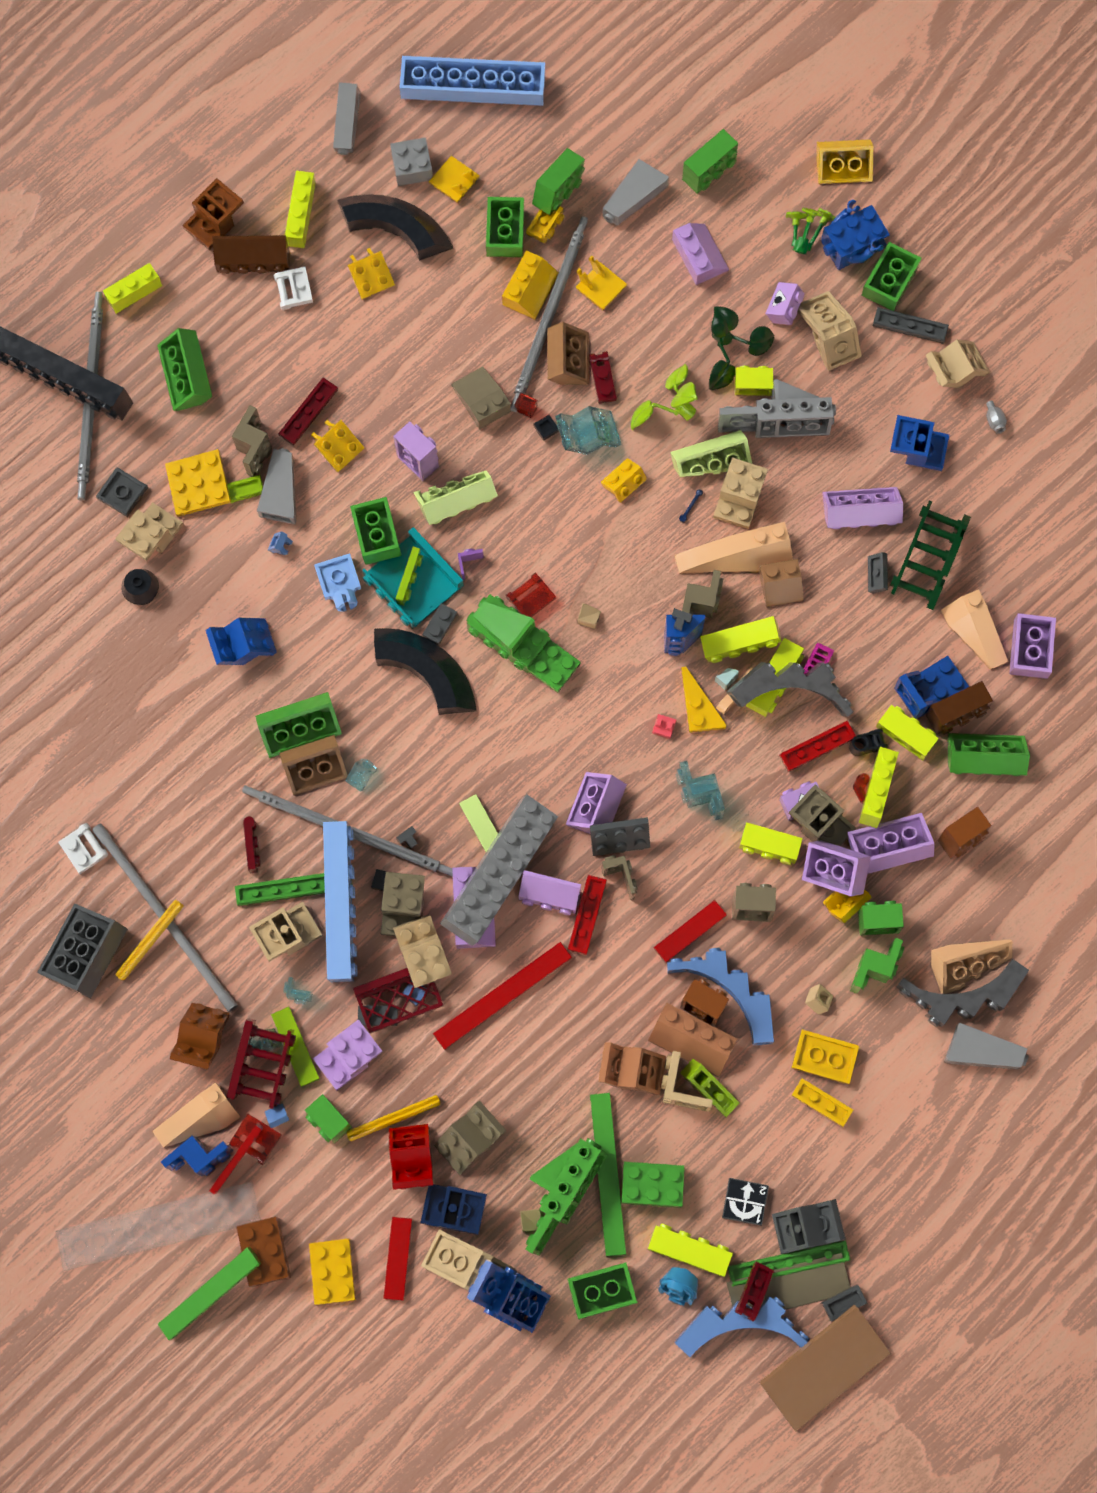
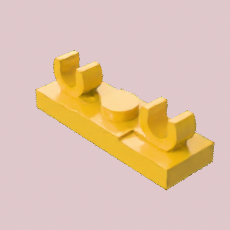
(822, 1102)

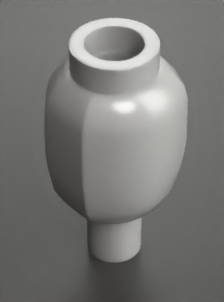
(995, 418)

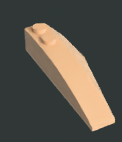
(739, 552)

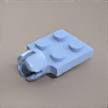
(339, 581)

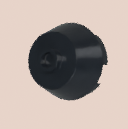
(140, 586)

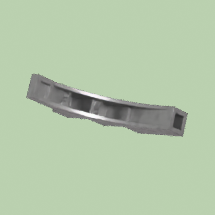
(762, 680)
(941, 1006)

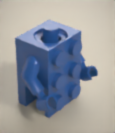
(854, 236)

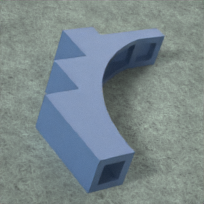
(755, 1007)
(709, 1325)

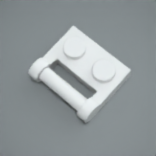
(299, 286)
(77, 851)

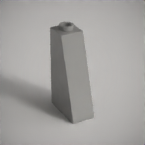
(346, 117)
(634, 192)
(278, 492)
(982, 1049)

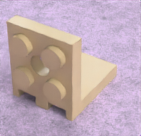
(678, 1098)

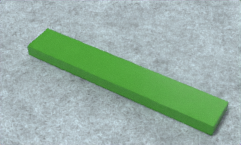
(280, 889)
(789, 1259)
(209, 1293)

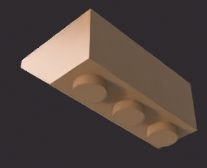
(567, 355)
(313, 765)

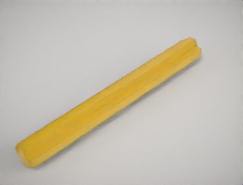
(149, 940)
(393, 1118)

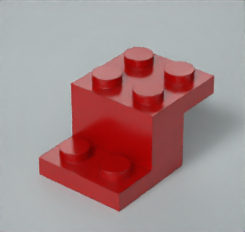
(410, 1156)

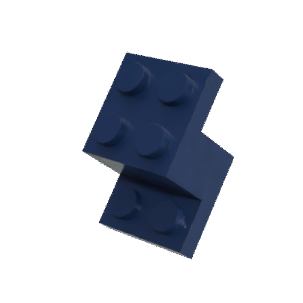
(453, 1208)

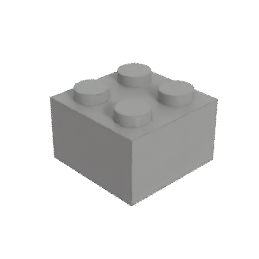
(411, 161)

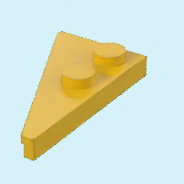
(700, 711)

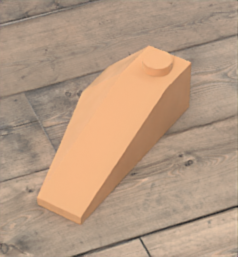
(974, 624)

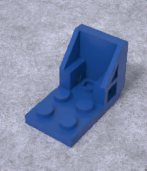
(929, 686)

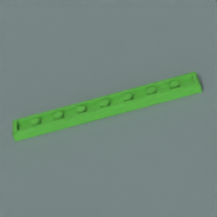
(608, 1175)

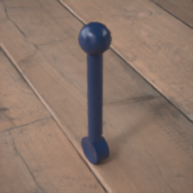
(683, 518)

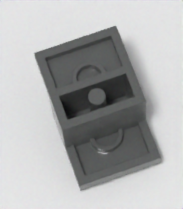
(808, 1226)

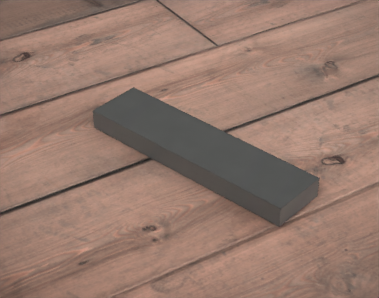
(910, 325)

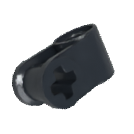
(871, 742)

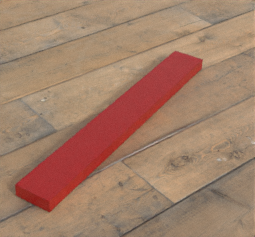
(502, 995)

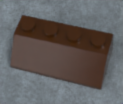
(251, 254)

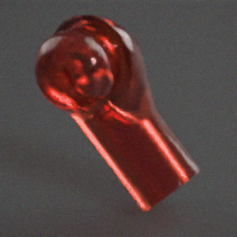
(859, 786)

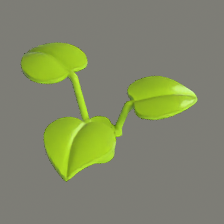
(680, 402)

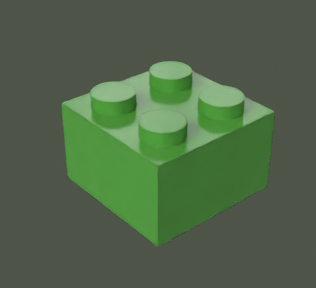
(881, 918)
(327, 1117)

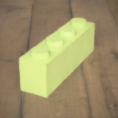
(711, 455)
(456, 497)

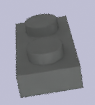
(877, 573)
(439, 624)

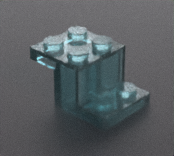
(588, 430)
(700, 790)

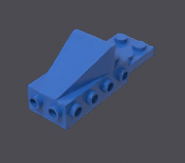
(508, 1296)

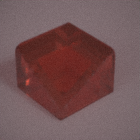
(526, 405)

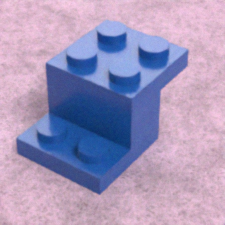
(919, 443)
(241, 641)
(197, 1156)

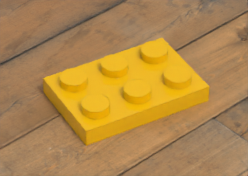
(825, 1057)
(332, 1271)

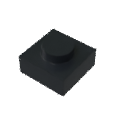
(546, 427)

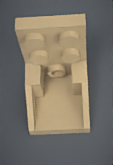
(832, 330)
(457, 1260)

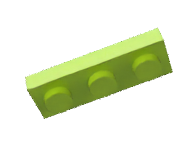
(409, 576)

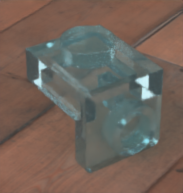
(361, 774)
(298, 996)
(264, 1043)

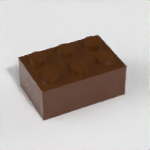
(959, 708)

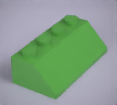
(184, 369)
(298, 724)
(988, 754)

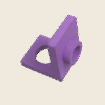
(469, 555)

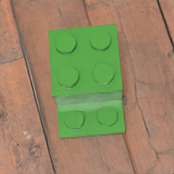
(877, 966)

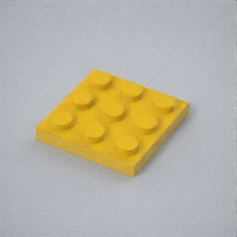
(198, 483)

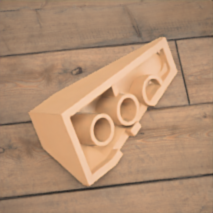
(962, 962)
(202, 1115)

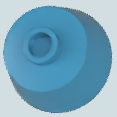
(679, 1285)

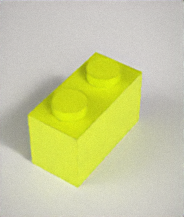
(754, 381)

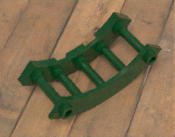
(947, 556)

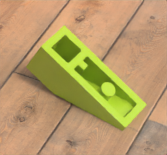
(709, 1087)

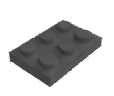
(620, 836)

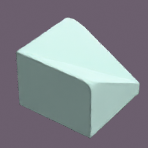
(727, 678)

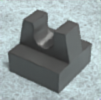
(681, 617)
(407, 837)

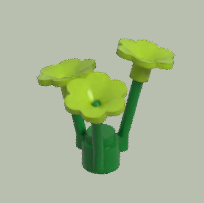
(801, 245)

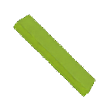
(299, 1054)

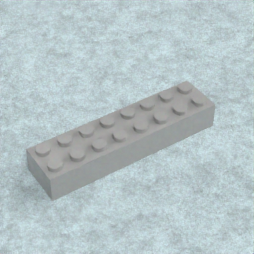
(499, 870)

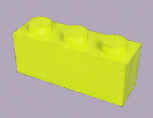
(132, 288)
(907, 732)
(770, 843)

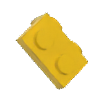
(544, 225)
(624, 479)
(845, 906)

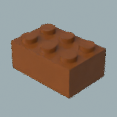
(964, 832)
(704, 1002)
(268, 1245)

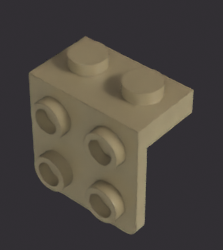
(614, 865)

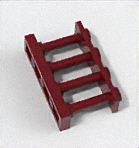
(241, 1068)

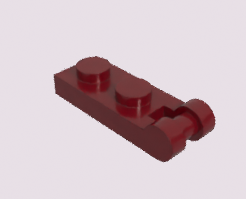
(602, 378)
(251, 844)
(754, 1291)

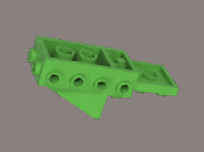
(521, 642)
(567, 1181)

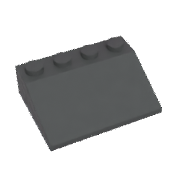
(82, 950)

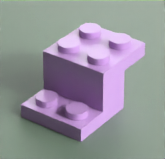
(347, 1055)

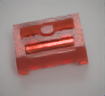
(533, 601)
(267, 1138)

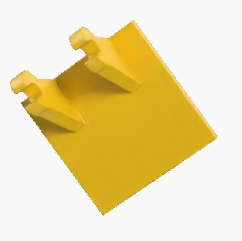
(454, 179)
(370, 274)
(600, 284)
(338, 445)

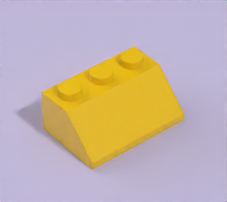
(844, 161)
(529, 285)

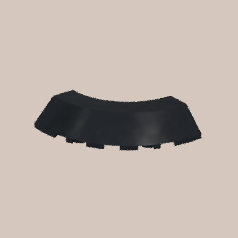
(396, 217)
(429, 664)

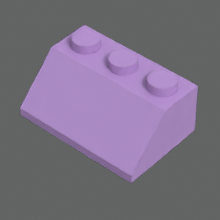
(699, 252)
(596, 801)
(549, 893)

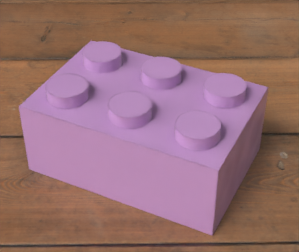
(416, 450)
(1032, 646)
(836, 868)

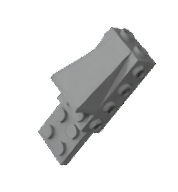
(788, 407)

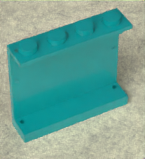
(433, 585)

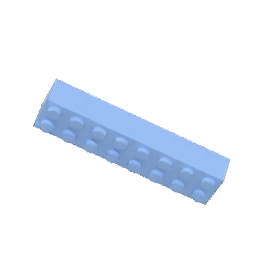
(472, 80)
(338, 901)

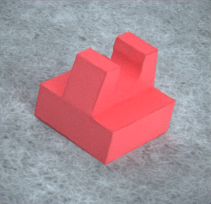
(664, 726)

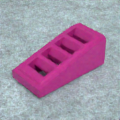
(814, 652)

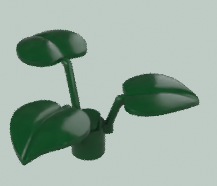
(722, 323)

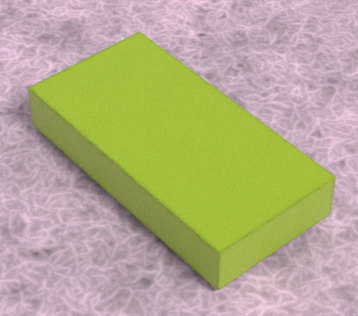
(245, 488)

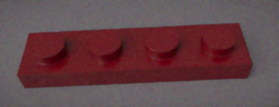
(308, 411)

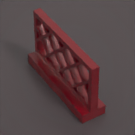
(387, 983)

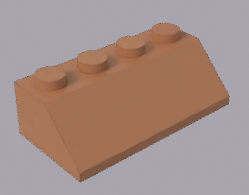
(692, 1038)

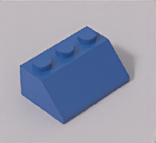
(679, 641)

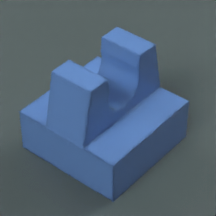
(277, 543)

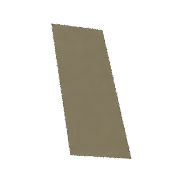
(803, 1286)

